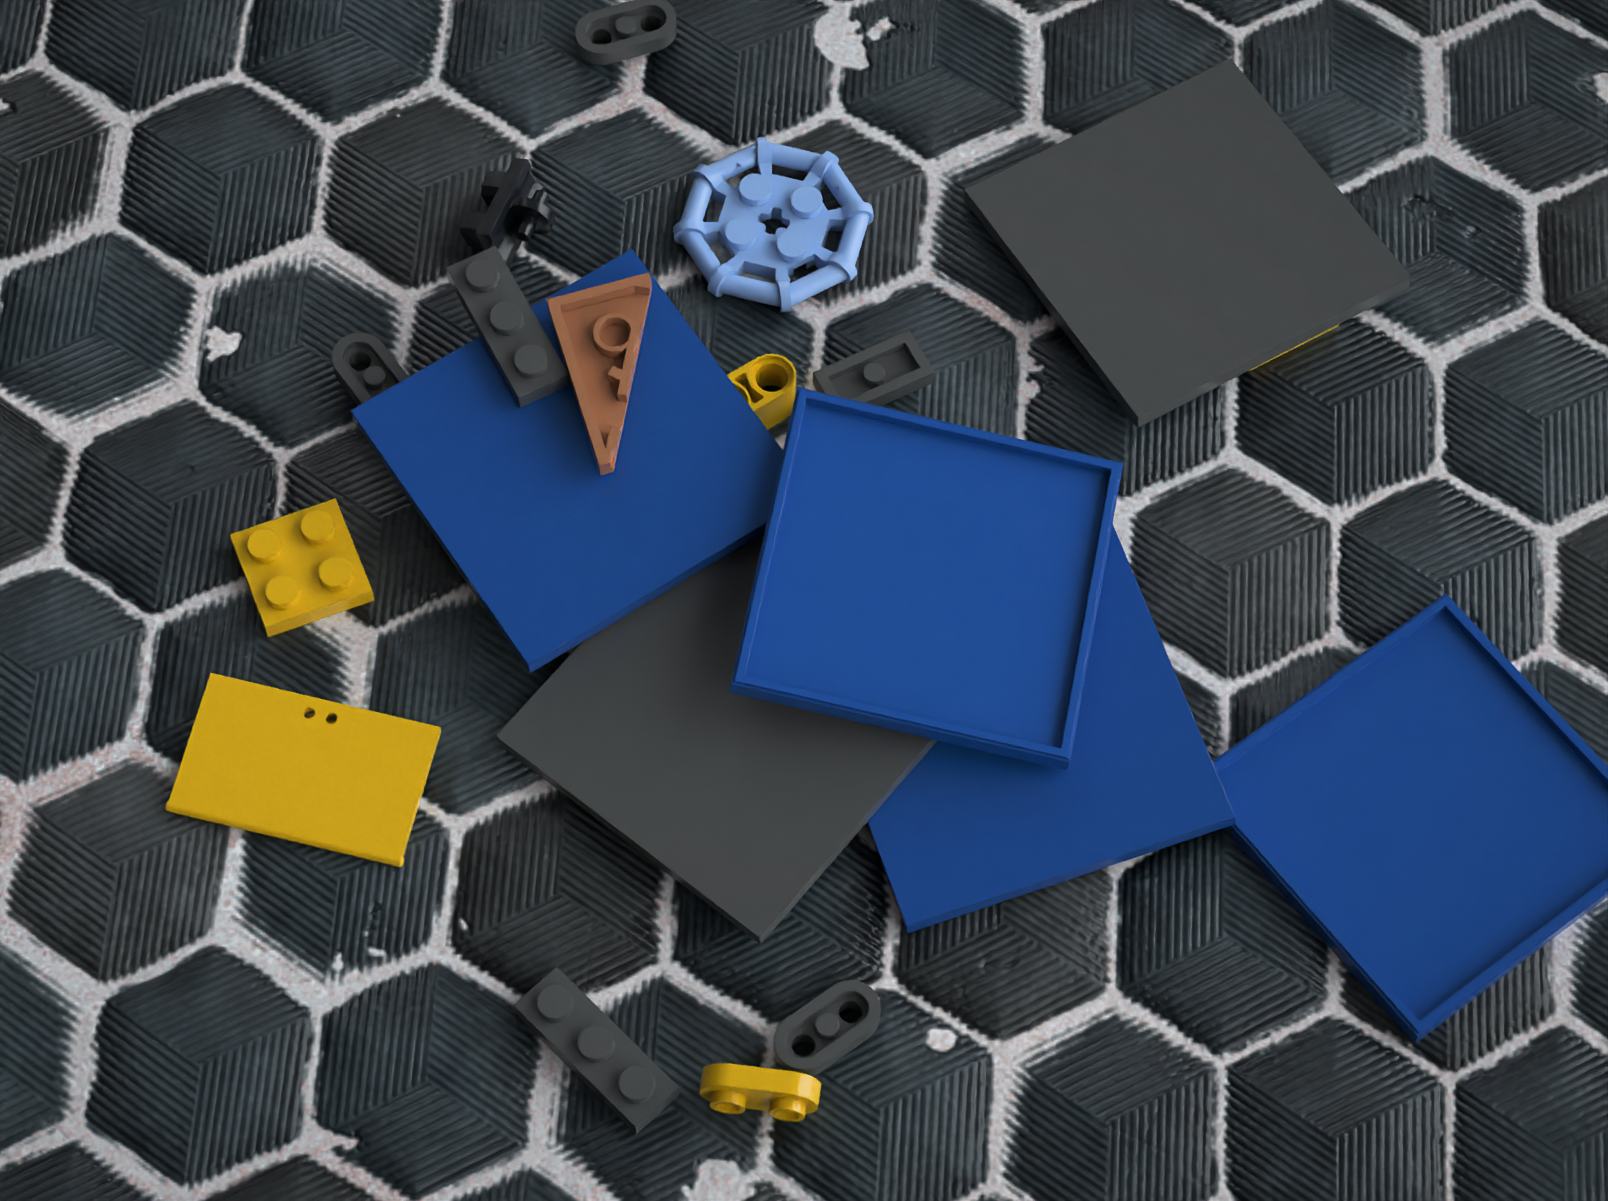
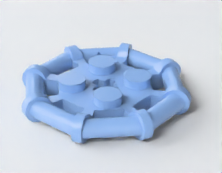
(773, 197)

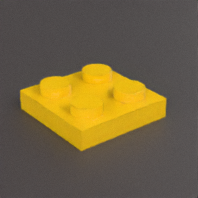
(301, 567)

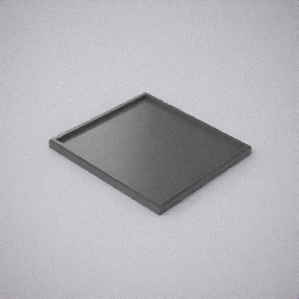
(1185, 241)
(700, 780)

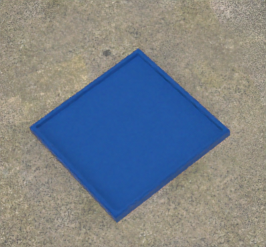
(522, 496)
(929, 579)
(1425, 816)
(996, 827)

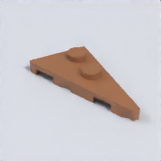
(600, 347)

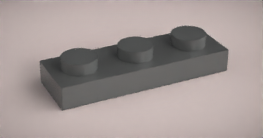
(508, 326)
(596, 1050)

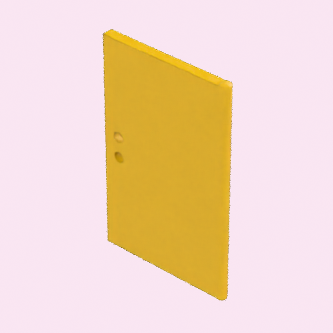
(302, 778)

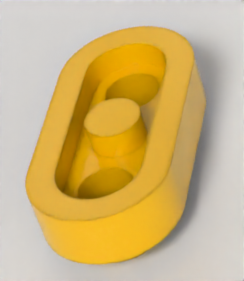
(781, 1092)

